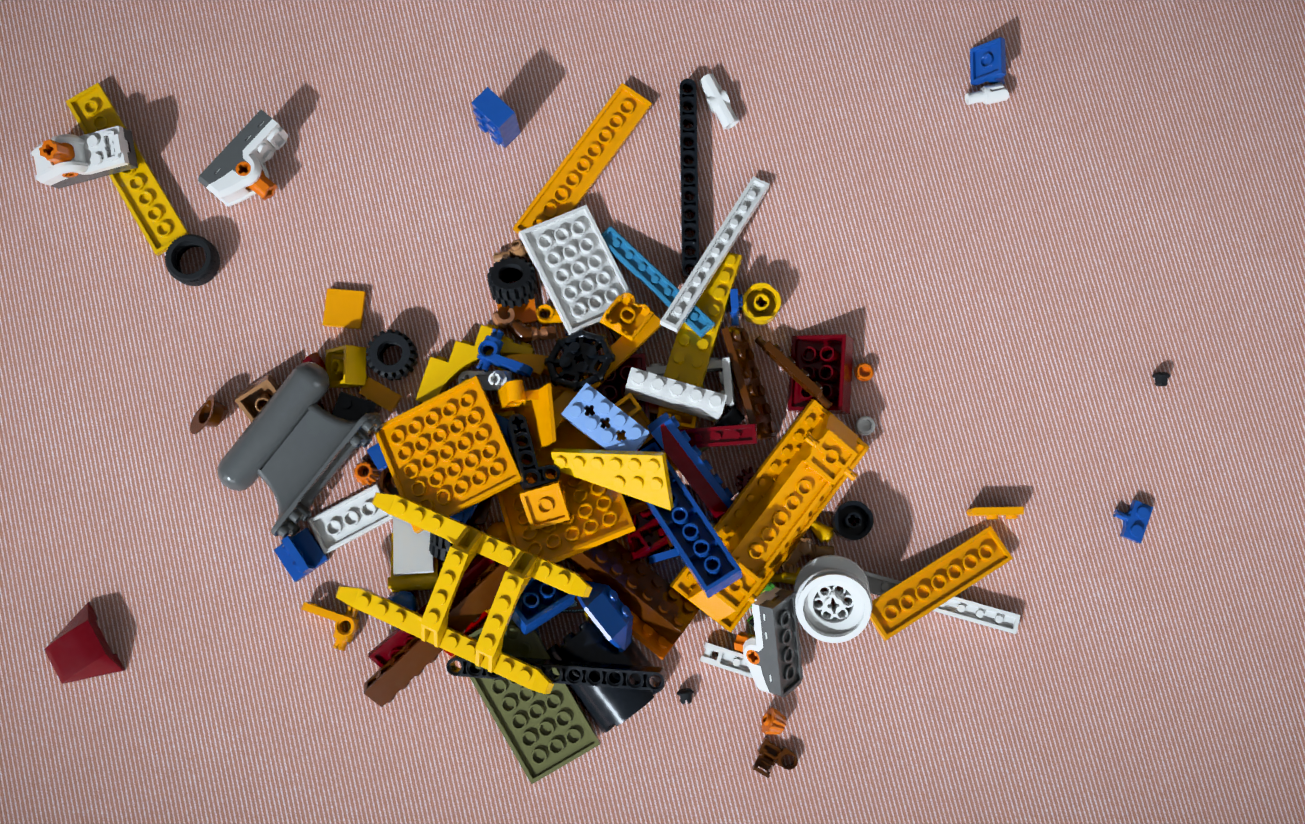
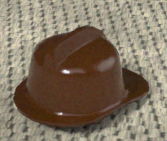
(208, 415)

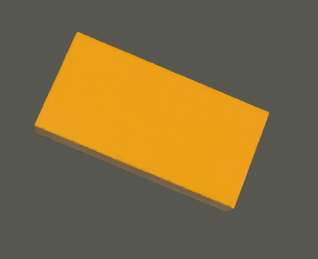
(380, 394)

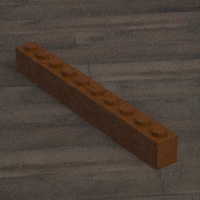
(417, 654)

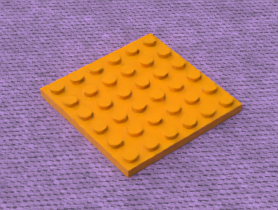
(449, 451)
(595, 519)

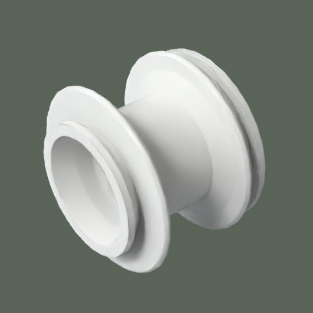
(826, 621)

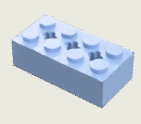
(604, 411)

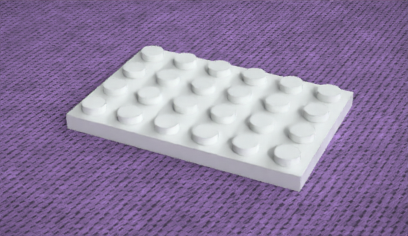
(575, 267)

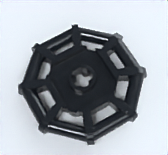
(577, 351)

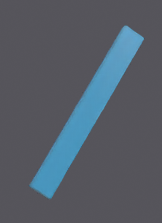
(653, 278)

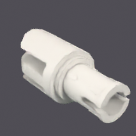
(988, 94)

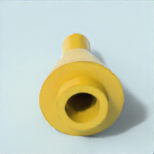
(822, 531)
(785, 577)

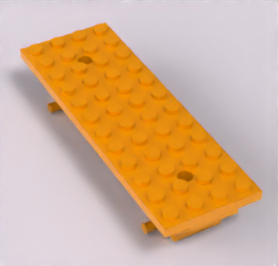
(778, 509)

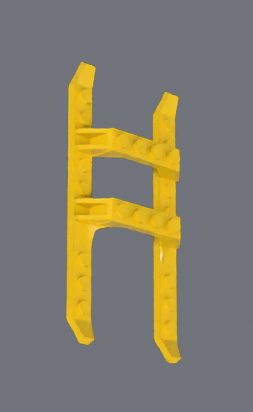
(433, 624)

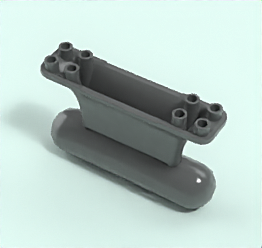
(295, 446)

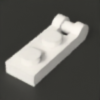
(726, 659)

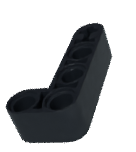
(527, 452)

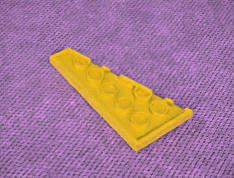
(632, 473)

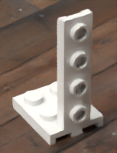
(715, 364)

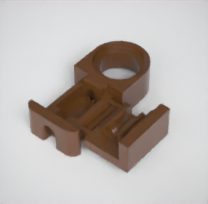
(770, 755)

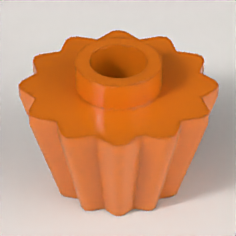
(359, 472)
(773, 722)

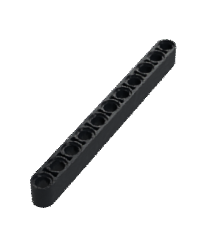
(691, 170)
(566, 676)

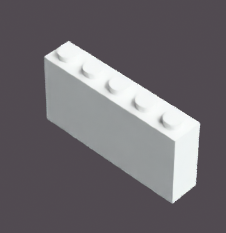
(675, 395)

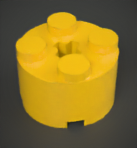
(768, 296)

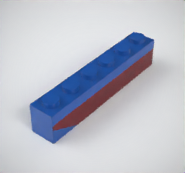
(690, 464)

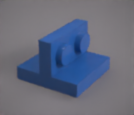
(988, 62)
(301, 554)

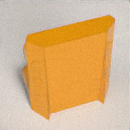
(626, 316)

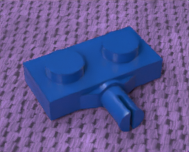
(736, 306)
(1134, 520)

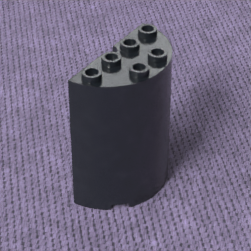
(604, 704)

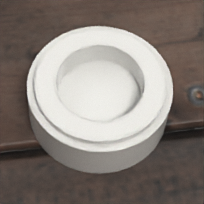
(865, 425)

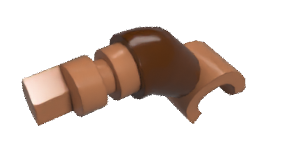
(521, 331)

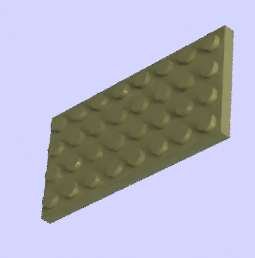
(538, 727)

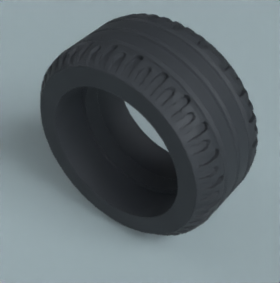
(179, 247)

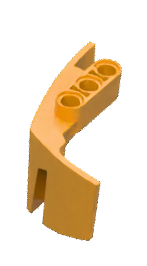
(534, 406)

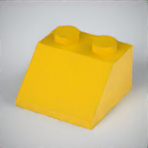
(346, 366)

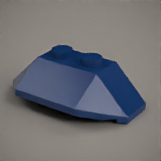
(609, 614)

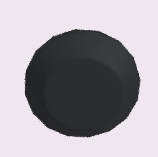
(1161, 378)
(685, 694)

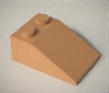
(255, 396)

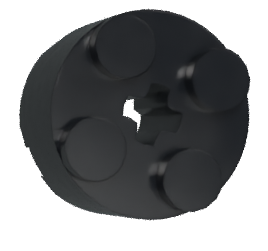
(846, 530)

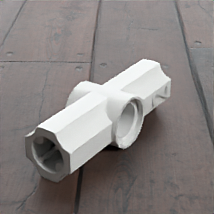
(718, 101)

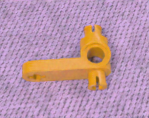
(340, 634)

